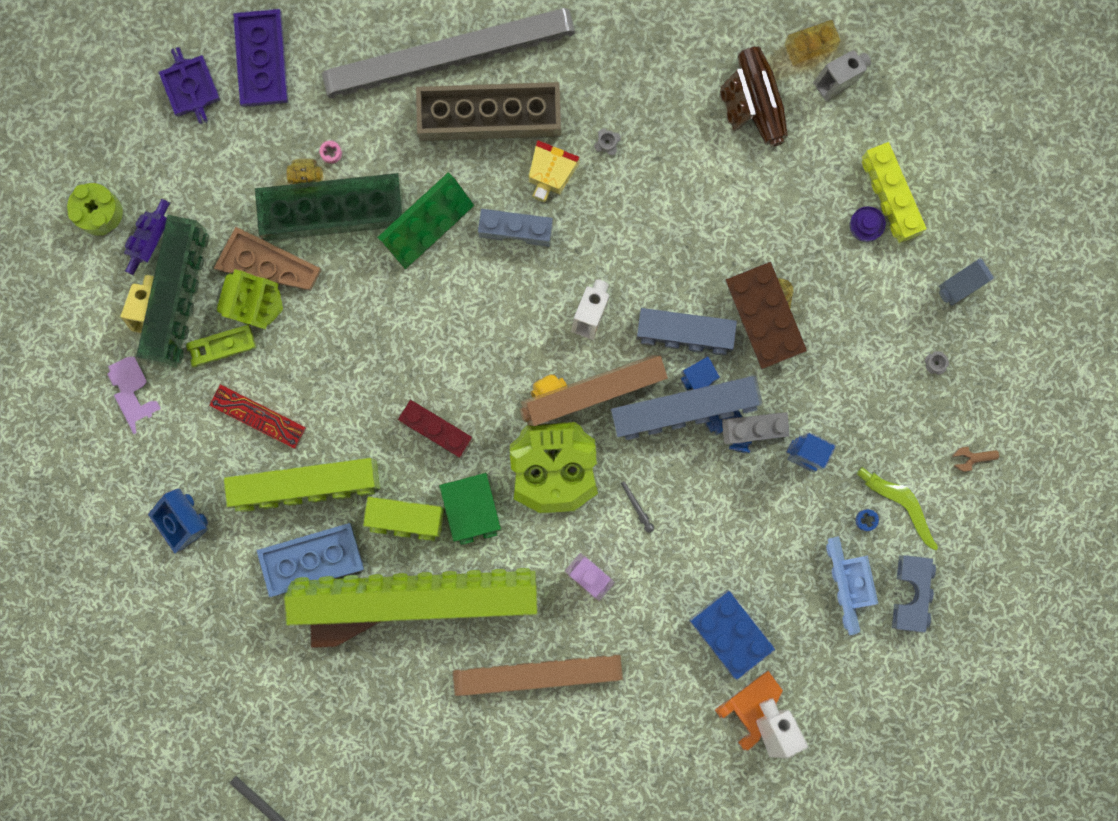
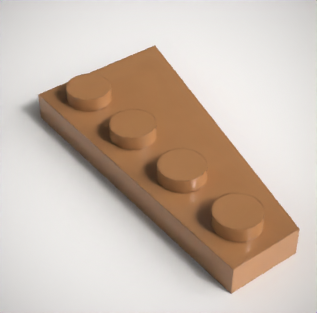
(266, 261)

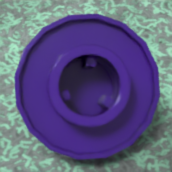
(867, 224)

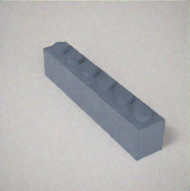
(687, 406)

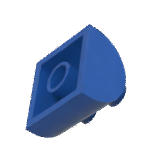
(178, 520)

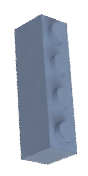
(686, 330)

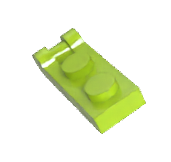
(221, 345)

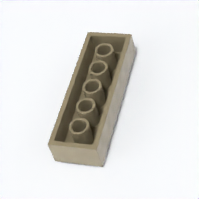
(488, 111)

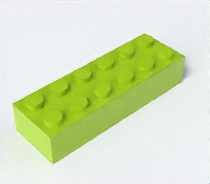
(302, 483)

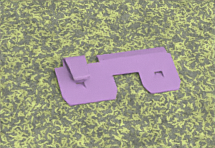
(130, 378)

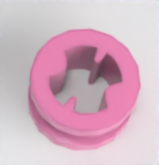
(333, 145)

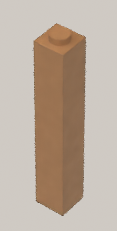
(593, 390)

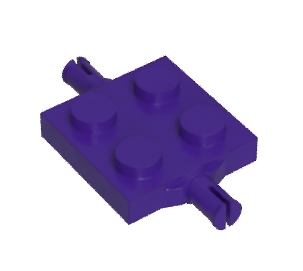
(189, 85)
(146, 236)

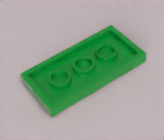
(426, 220)

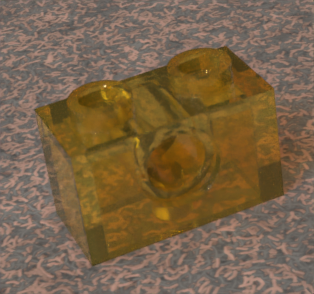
(812, 42)

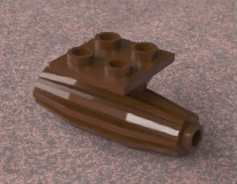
(755, 95)

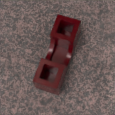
(435, 429)

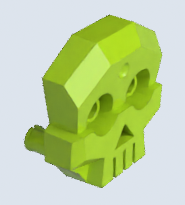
(554, 487)

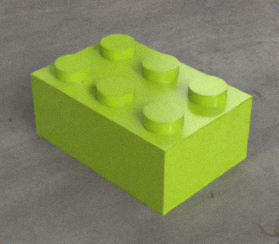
(404, 518)

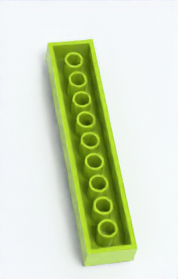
(411, 597)

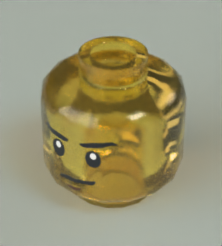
(304, 171)

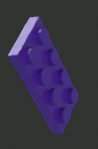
(260, 57)

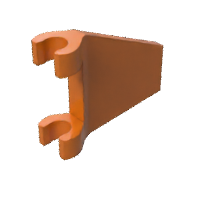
(747, 706)

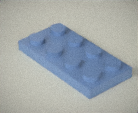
(311, 556)

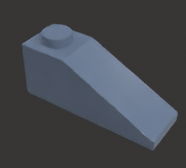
(965, 282)

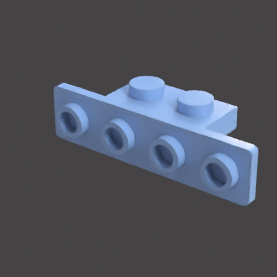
(854, 584)

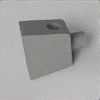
(841, 74)

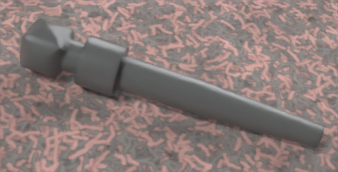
(643, 517)

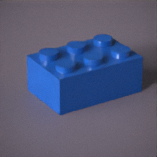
(731, 634)

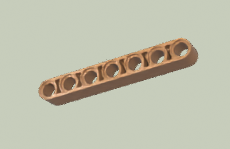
(537, 675)

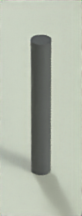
(257, 801)

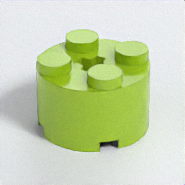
(88, 197)

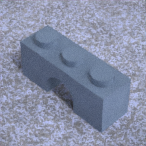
(524, 227)
(915, 614)

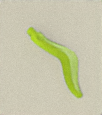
(904, 497)

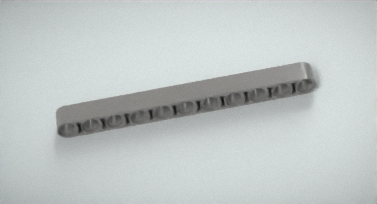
(448, 52)

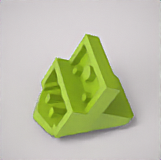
(250, 299)

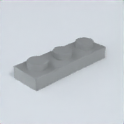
(755, 427)

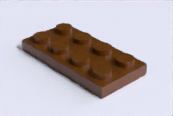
(766, 315)

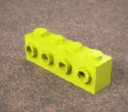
(893, 192)

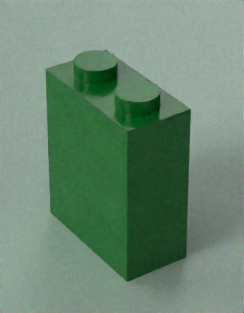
(470, 508)

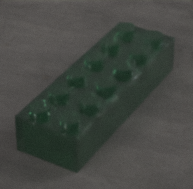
(328, 206)
(172, 292)

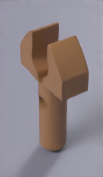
(974, 458)

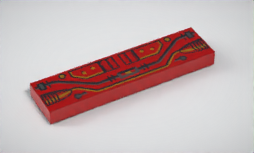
(257, 416)

